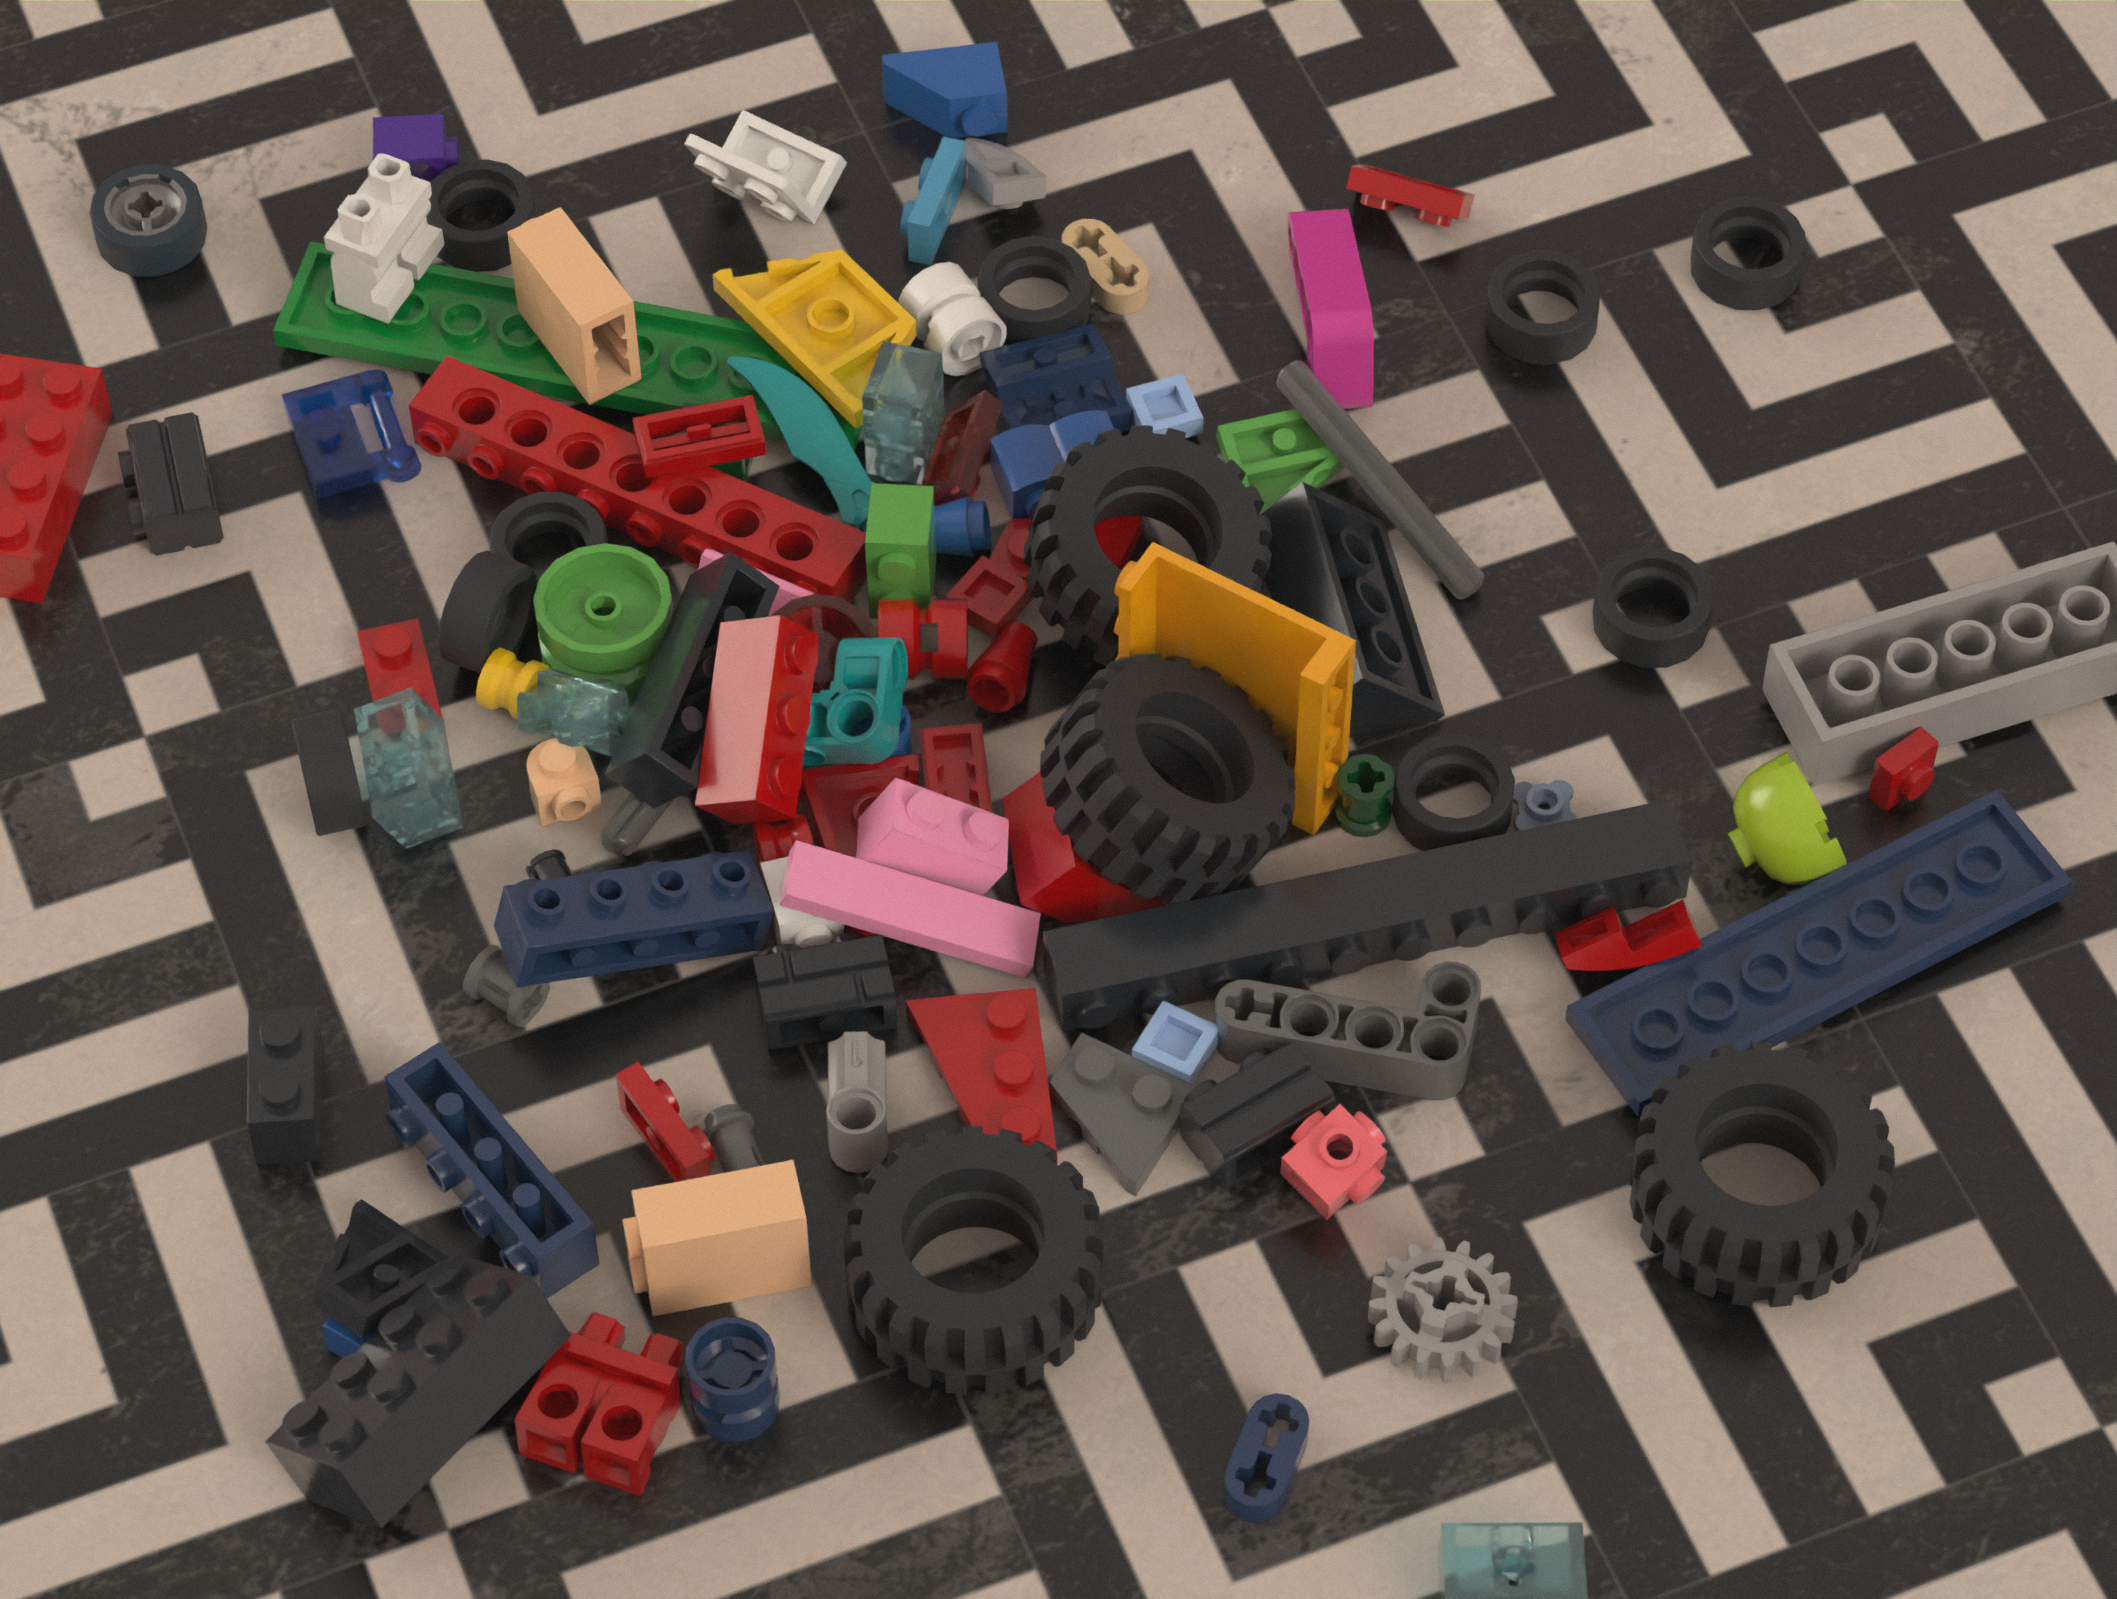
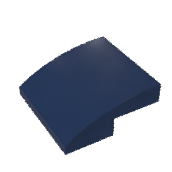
(1055, 378)

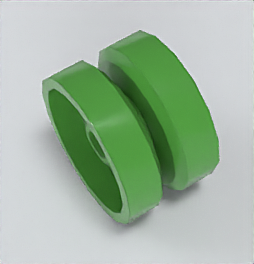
(603, 614)

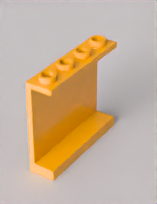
(1273, 653)

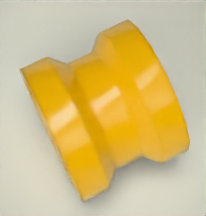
(504, 679)

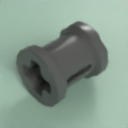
(492, 980)

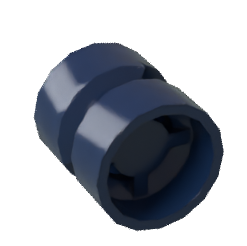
(733, 1379)

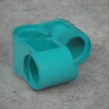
(865, 685)

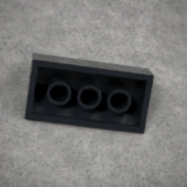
(1344, 574)

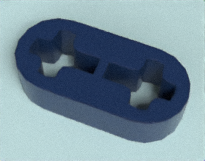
(1252, 1452)

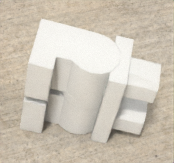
(382, 240)

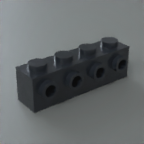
(667, 726)

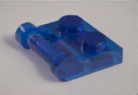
(331, 438)

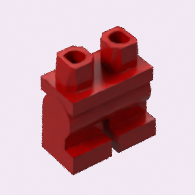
(603, 1405)

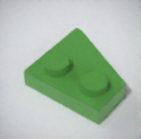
(1277, 453)

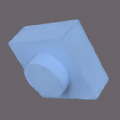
(1166, 405)
(1177, 1042)

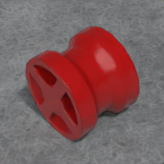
(777, 840)

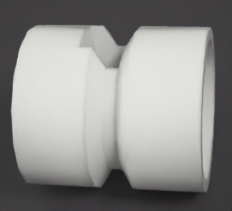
(952, 317)

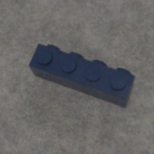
(633, 917)
(490, 1170)

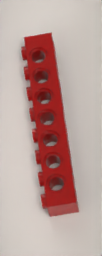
(554, 448)

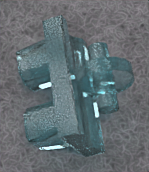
(574, 710)

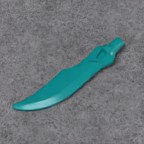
(811, 434)

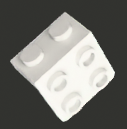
(772, 165)

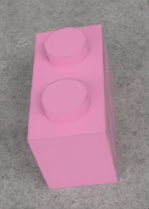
(934, 837)

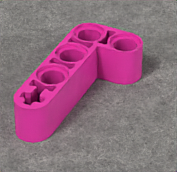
(1333, 304)

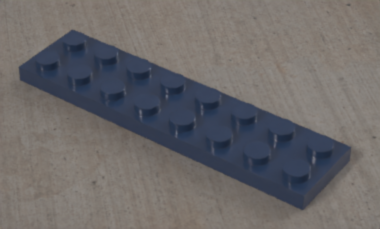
(1822, 947)

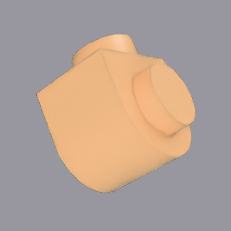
(562, 782)

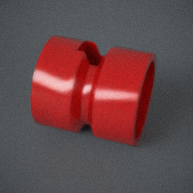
(904, 620)

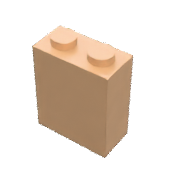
(575, 305)
(719, 1238)

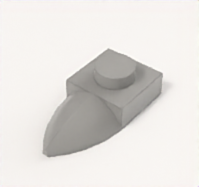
(1002, 174)

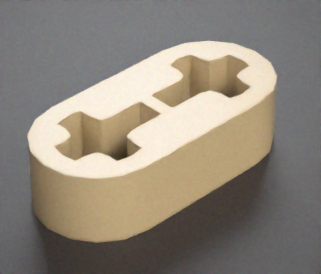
(1113, 260)

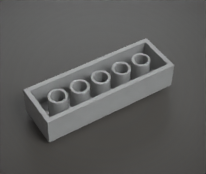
(1949, 664)

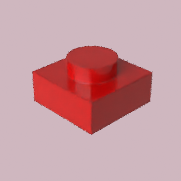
(992, 595)
(1904, 770)

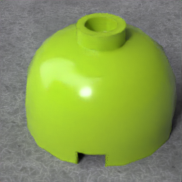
(1783, 825)

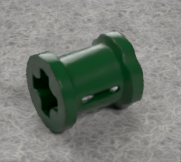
(1363, 798)

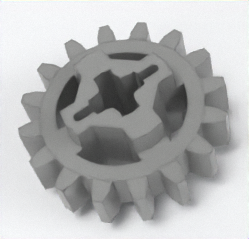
(1449, 1338)

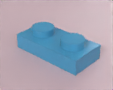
(939, 192)

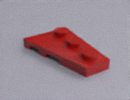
(841, 794)
(990, 1059)

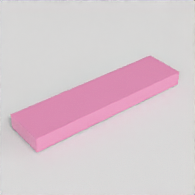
(910, 909)

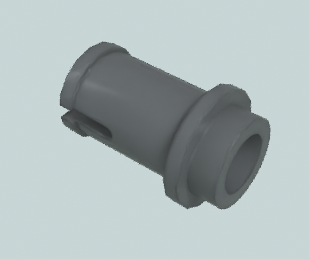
(730, 1133)

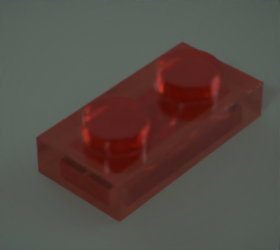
(962, 448)

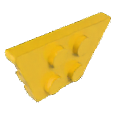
(822, 321)

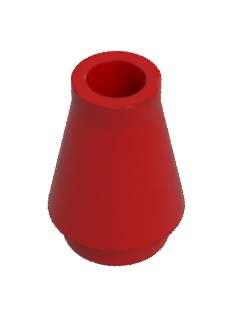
(1002, 671)

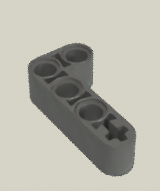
(1253, 1010)

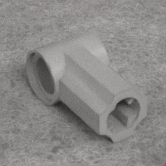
(857, 1101)

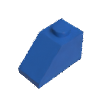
(949, 88)

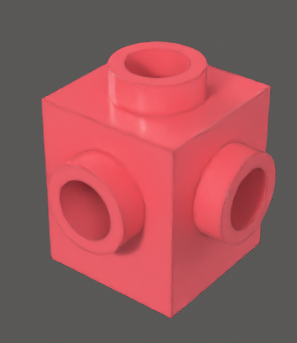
(1329, 1181)

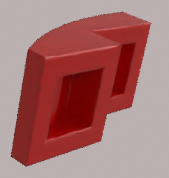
(1607, 945)

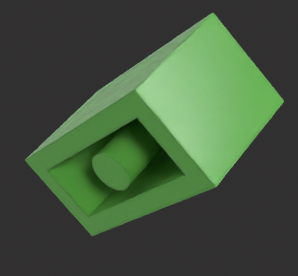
(900, 544)

